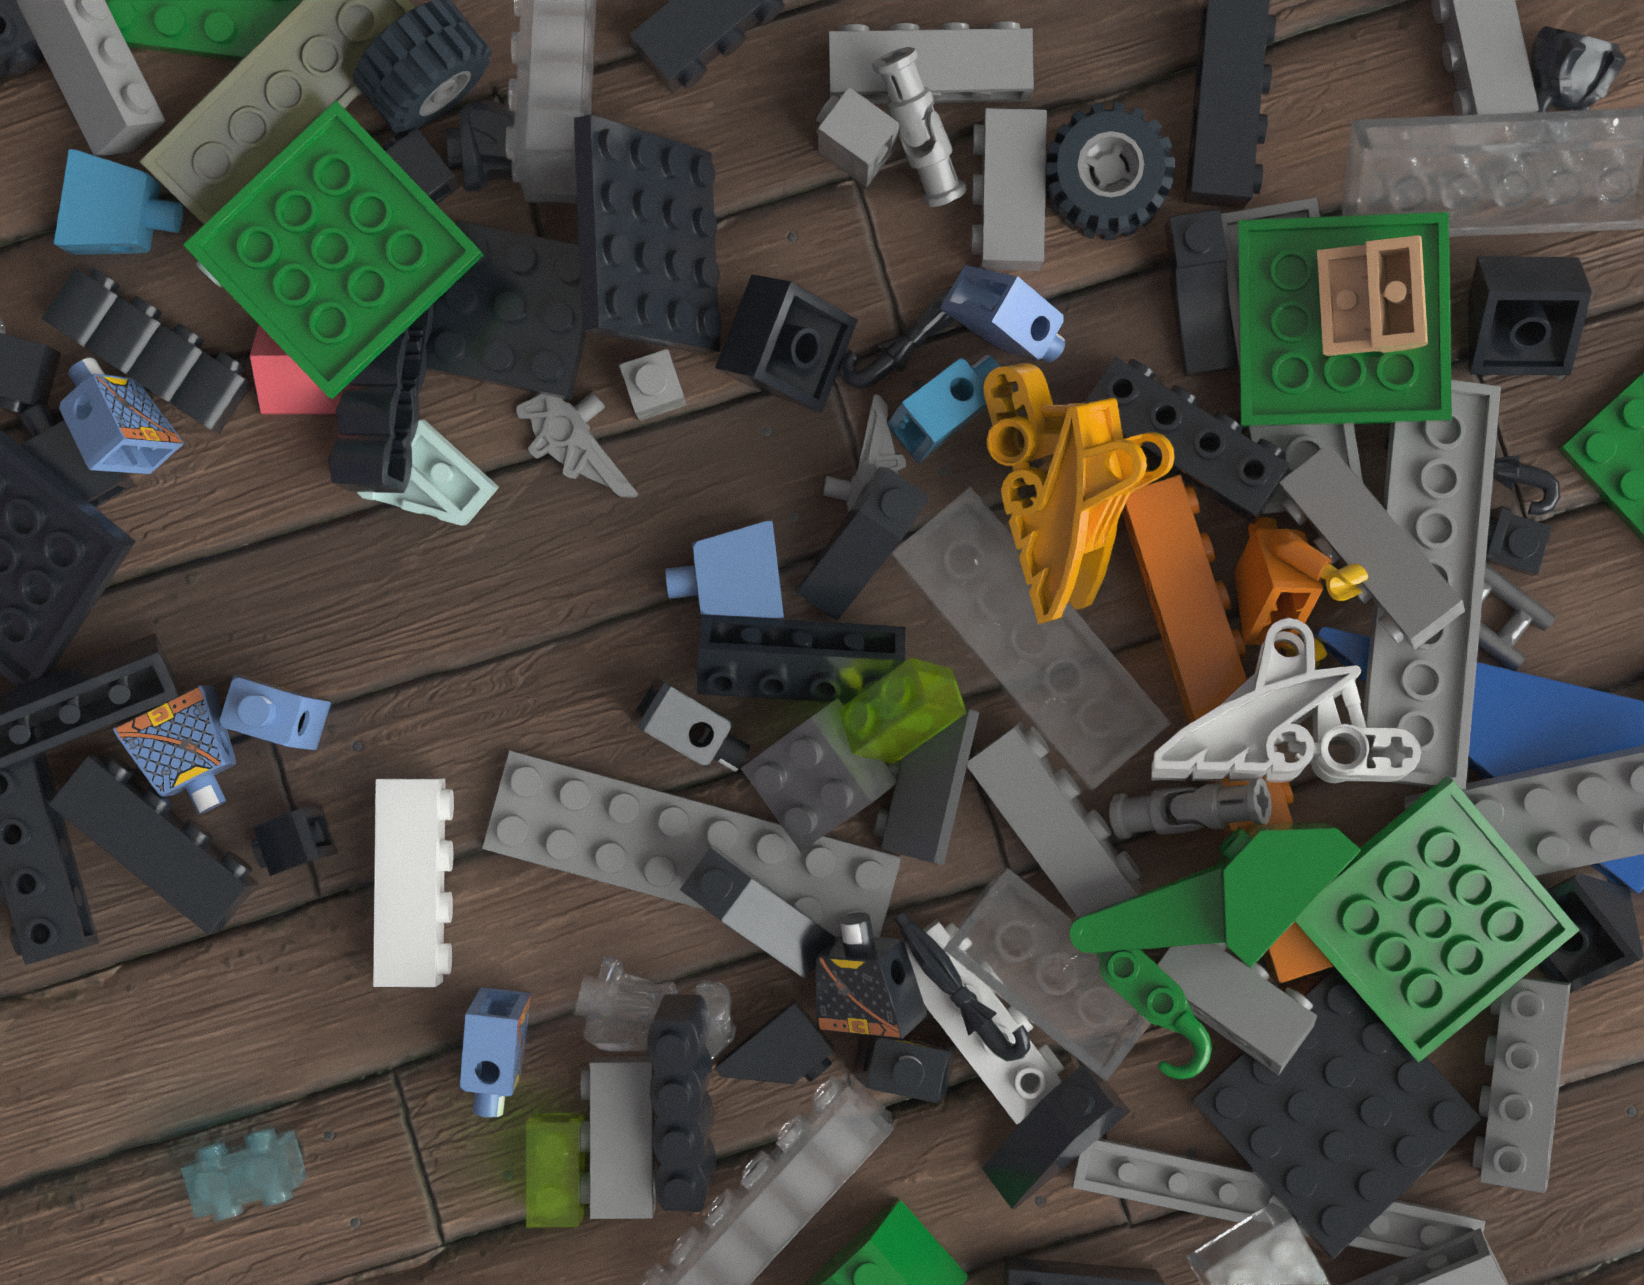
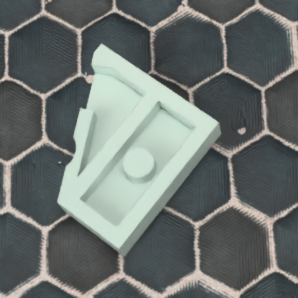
(440, 481)

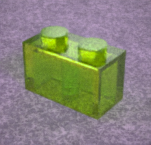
(902, 711)
(554, 1170)

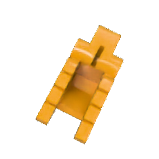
(1077, 489)

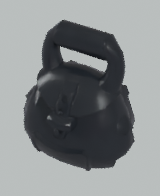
(1572, 69)

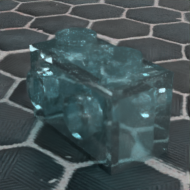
(260, 1169)

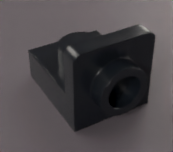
(1516, 541)

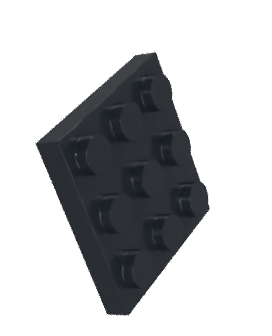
(512, 315)

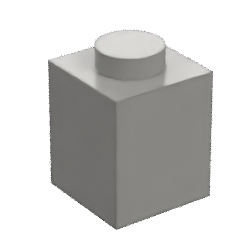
(653, 385)

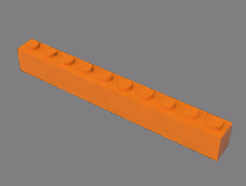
(1203, 650)

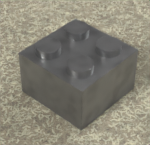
(815, 779)

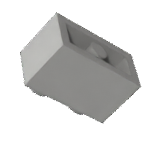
(856, 135)

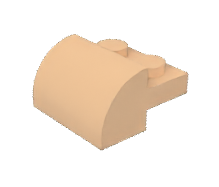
(1373, 297)

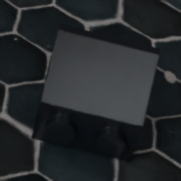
(1526, 315)
(786, 342)

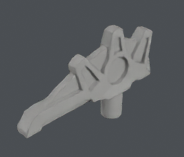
(567, 437)
(875, 452)

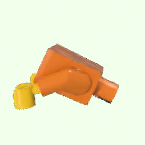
(1282, 580)

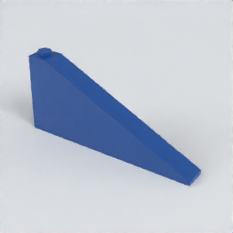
(1531, 724)

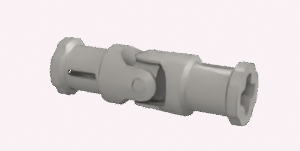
(913, 109)
(1190, 807)

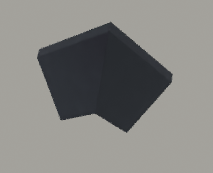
(1606, 935)

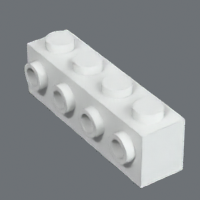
(410, 882)
(1015, 1083)

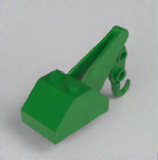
(1241, 901)
(891, 1252)

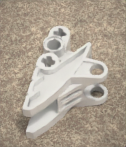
(1269, 706)

